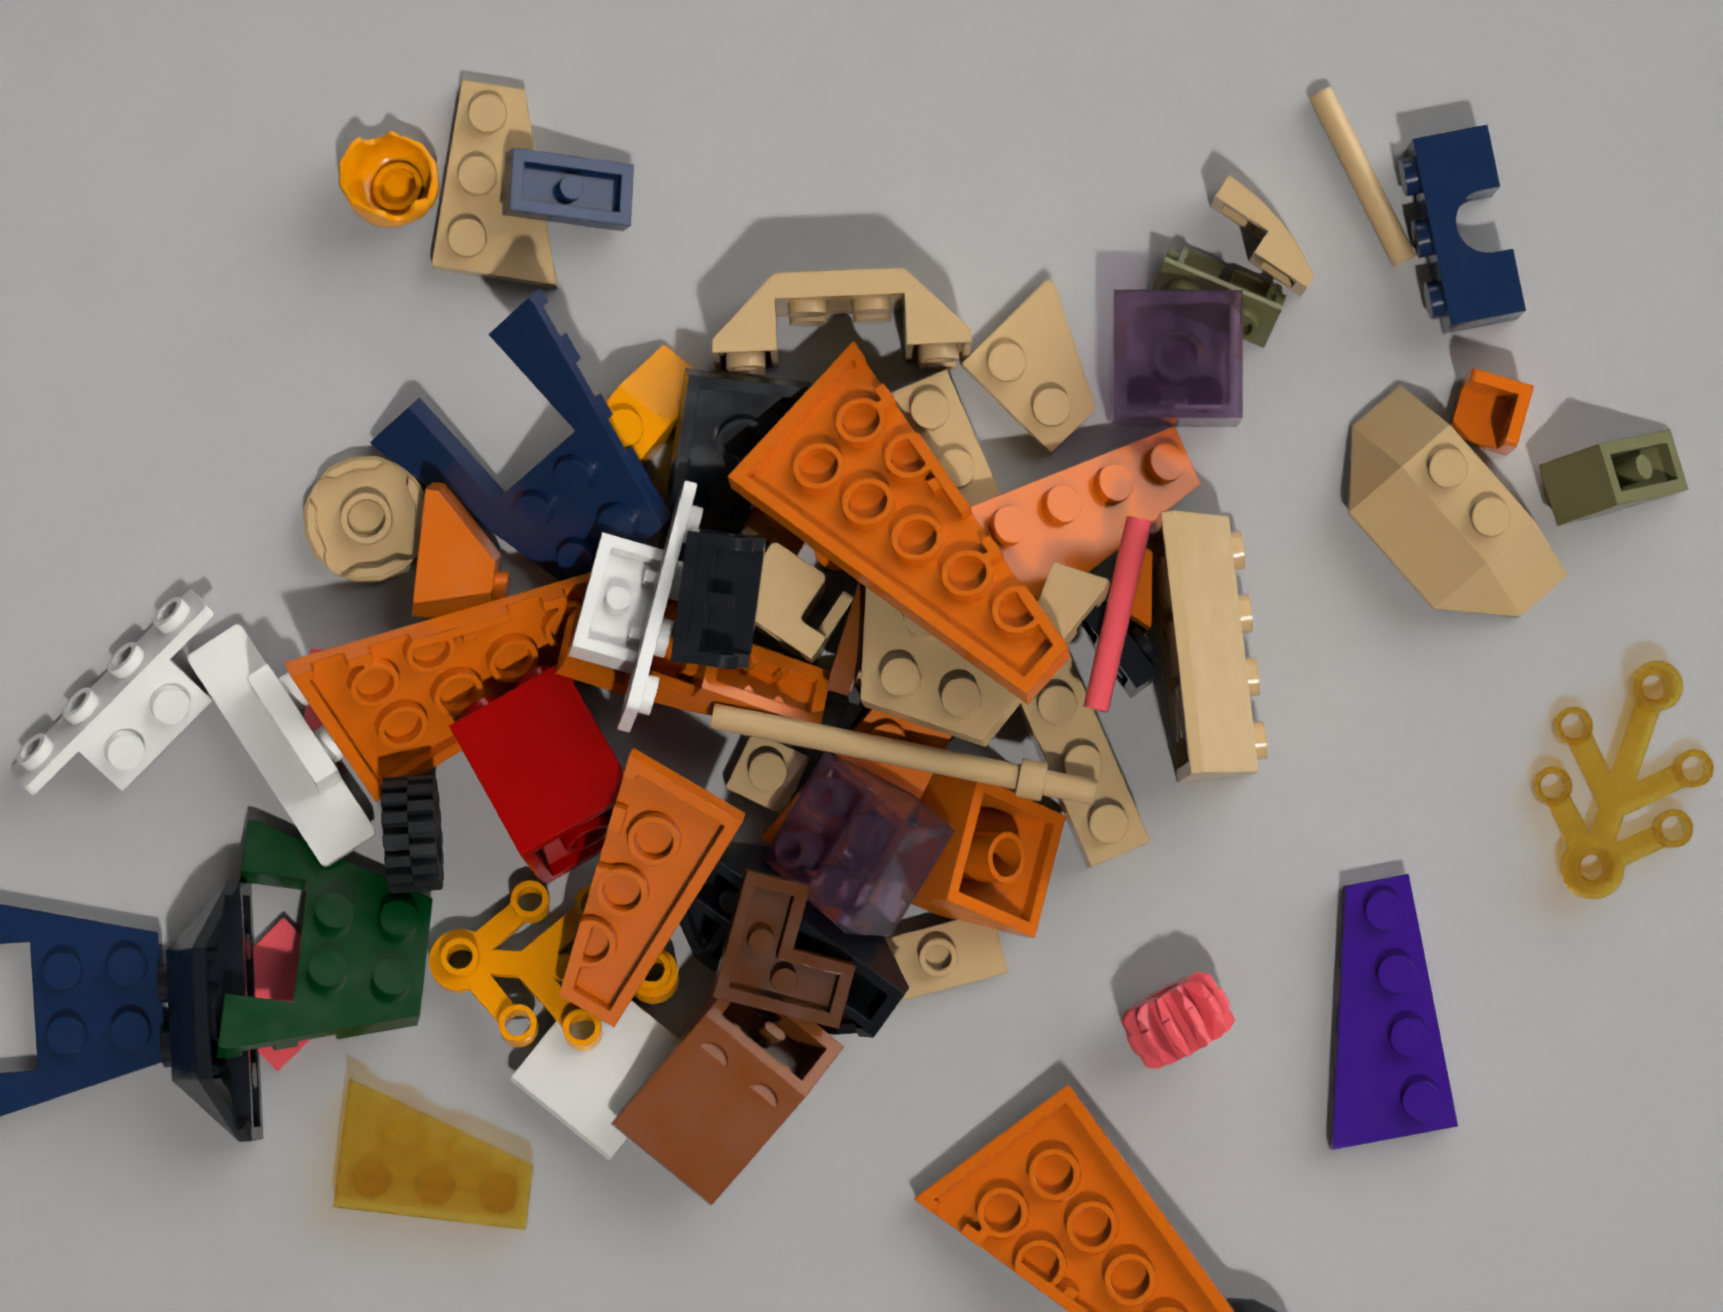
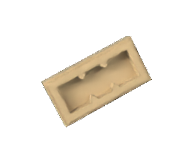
(947, 956)

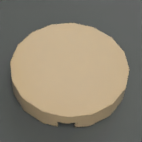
(365, 519)

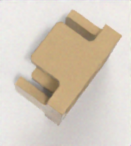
(787, 598)

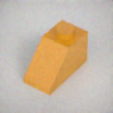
(648, 404)

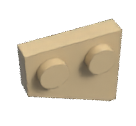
(1035, 370)

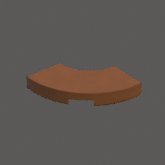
(850, 650)

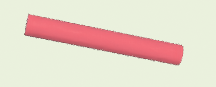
(1117, 614)

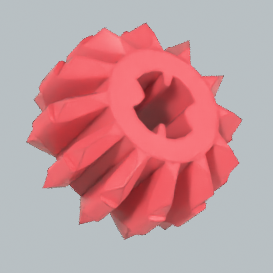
(1177, 1020)

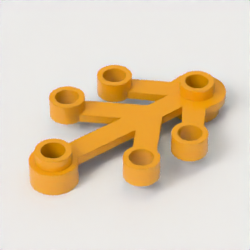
(536, 965)

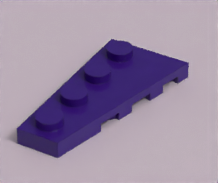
(1389, 1041)

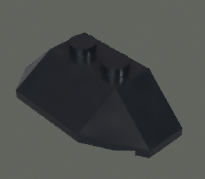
(202, 966)
(877, 976)

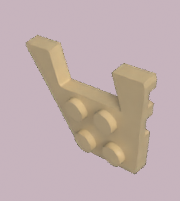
(932, 685)

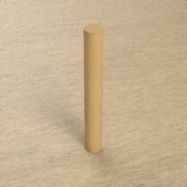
(1362, 176)

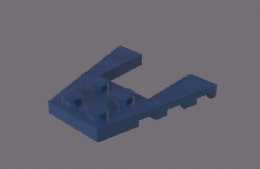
(573, 492)
(91, 1003)

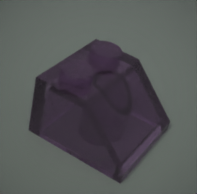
(1176, 358)

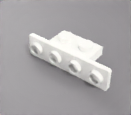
(626, 604)
(130, 709)
(282, 745)

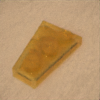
(425, 1168)

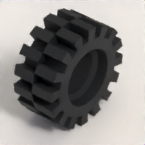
(412, 833)

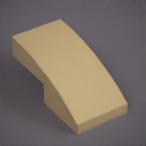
(1278, 251)

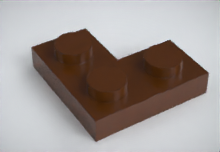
(765, 968)

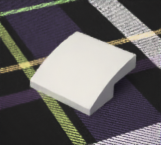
(594, 1085)

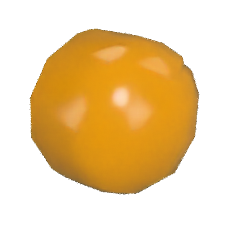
(388, 180)

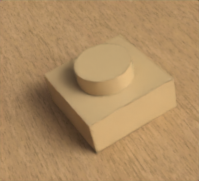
(768, 773)

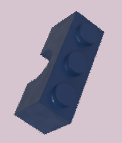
(1466, 284)

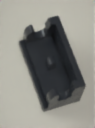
(718, 599)

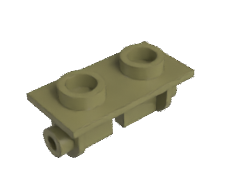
(1198, 272)

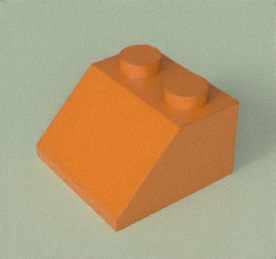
(996, 858)

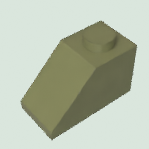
(1612, 477)

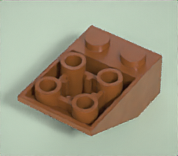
(724, 1091)

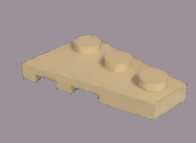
(471, 227)

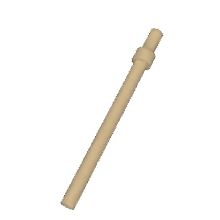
(1028, 779)

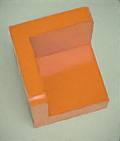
(1491, 411)

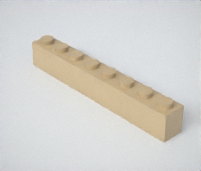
(1057, 722)

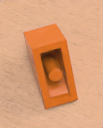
(455, 559)

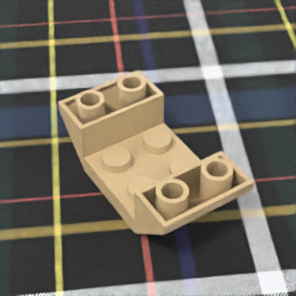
(931, 329)

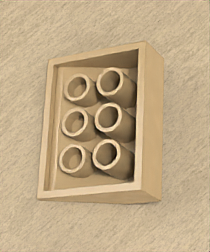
(1204, 646)

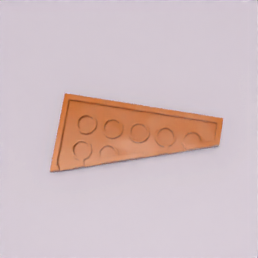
(1072, 1217)

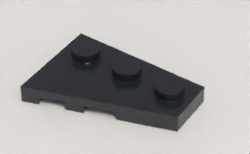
(715, 430)

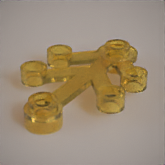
(1617, 790)

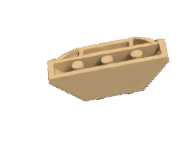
(1444, 514)

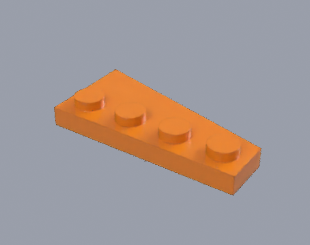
(650, 869)

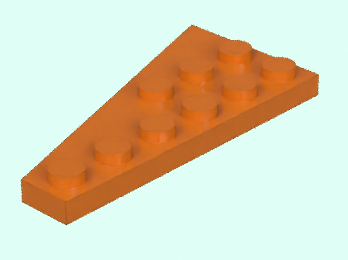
(884, 510)
(401, 689)

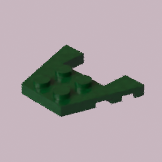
(356, 951)

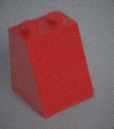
(544, 769)

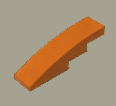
(769, 685)

